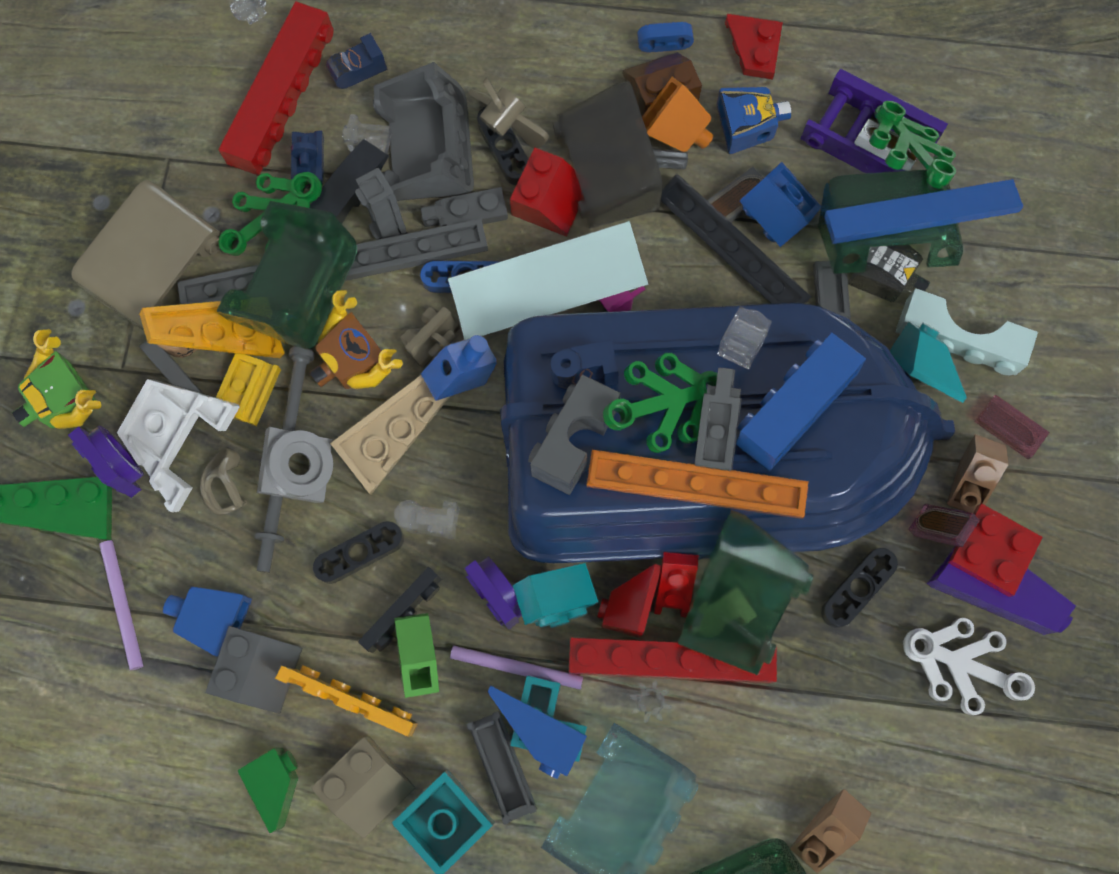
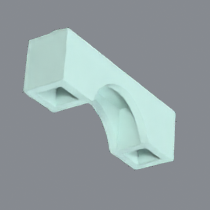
(1004, 349)

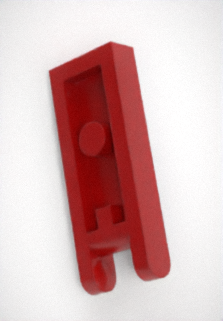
(676, 582)

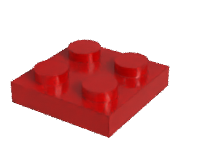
(997, 551)

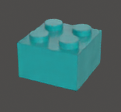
(443, 823)

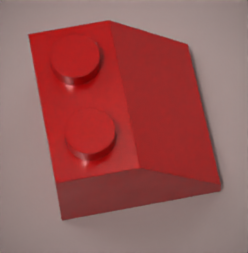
(547, 193)

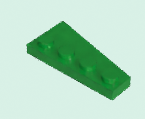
(62, 506)

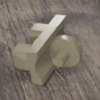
(433, 337)

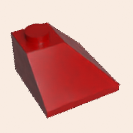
(630, 604)

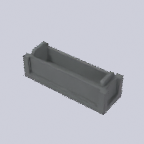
(381, 204)
(502, 767)

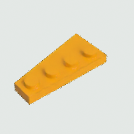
(205, 329)
(339, 693)

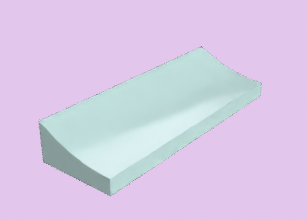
(548, 280)

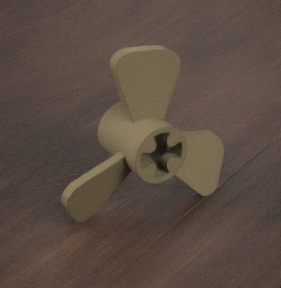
(505, 111)

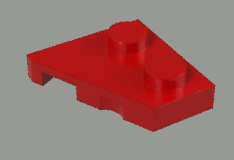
(755, 43)

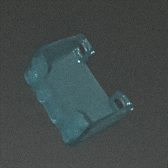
(624, 809)

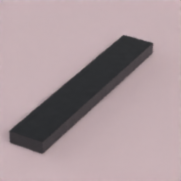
(731, 243)

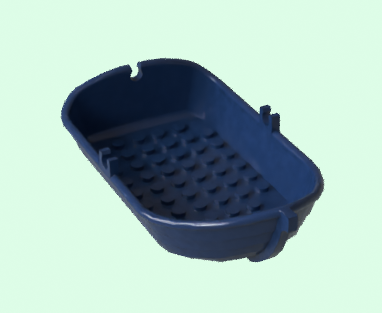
(858, 455)

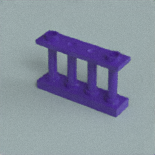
(865, 97)

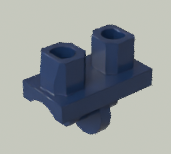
(307, 154)

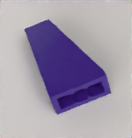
(1033, 605)

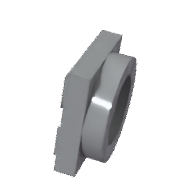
(275, 474)

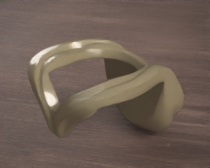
(218, 467)

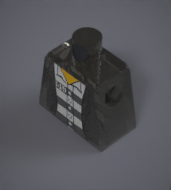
(890, 272)

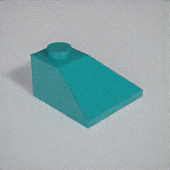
(928, 359)

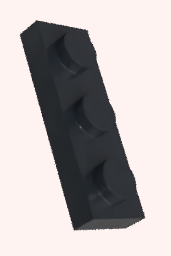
(379, 635)

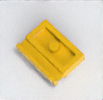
(249, 386)

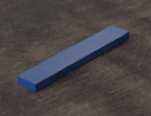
(923, 211)

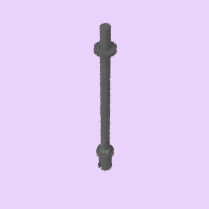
(269, 537)

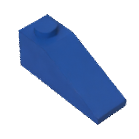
(543, 736)

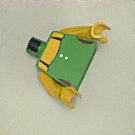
(53, 389)

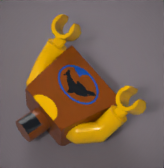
(350, 350)

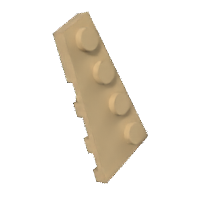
(387, 433)

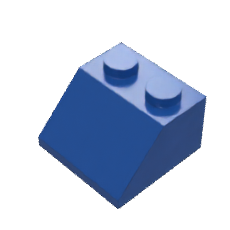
(780, 205)

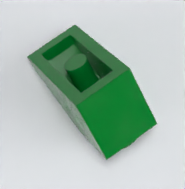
(271, 785)

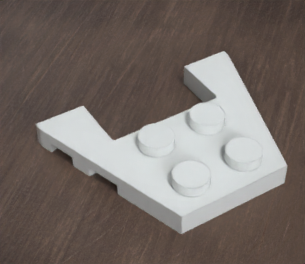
(159, 427)

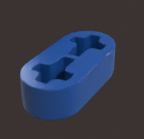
(665, 37)

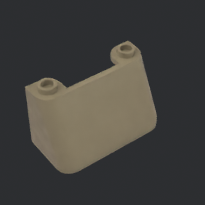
(143, 251)

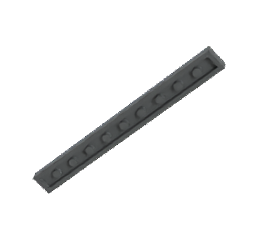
(371, 259)

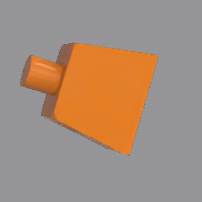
(678, 118)

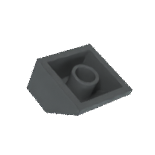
(249, 667)

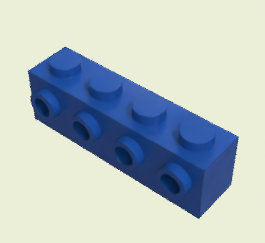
(799, 401)

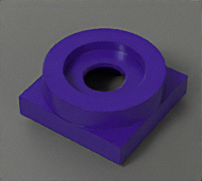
(108, 459)
(496, 589)

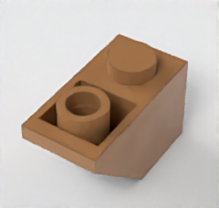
(978, 473)
(832, 831)

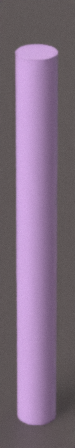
(121, 605)
(515, 667)

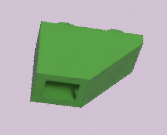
(416, 655)

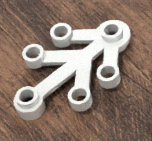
(960, 664)

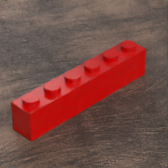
(277, 89)
(657, 661)

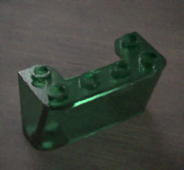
(876, 187)

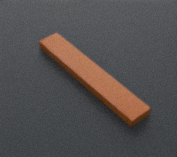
(697, 484)

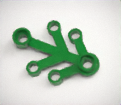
(891, 116)
(295, 196)
(670, 398)

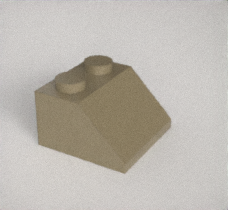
(363, 787)

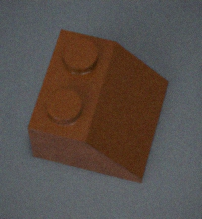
(651, 77)

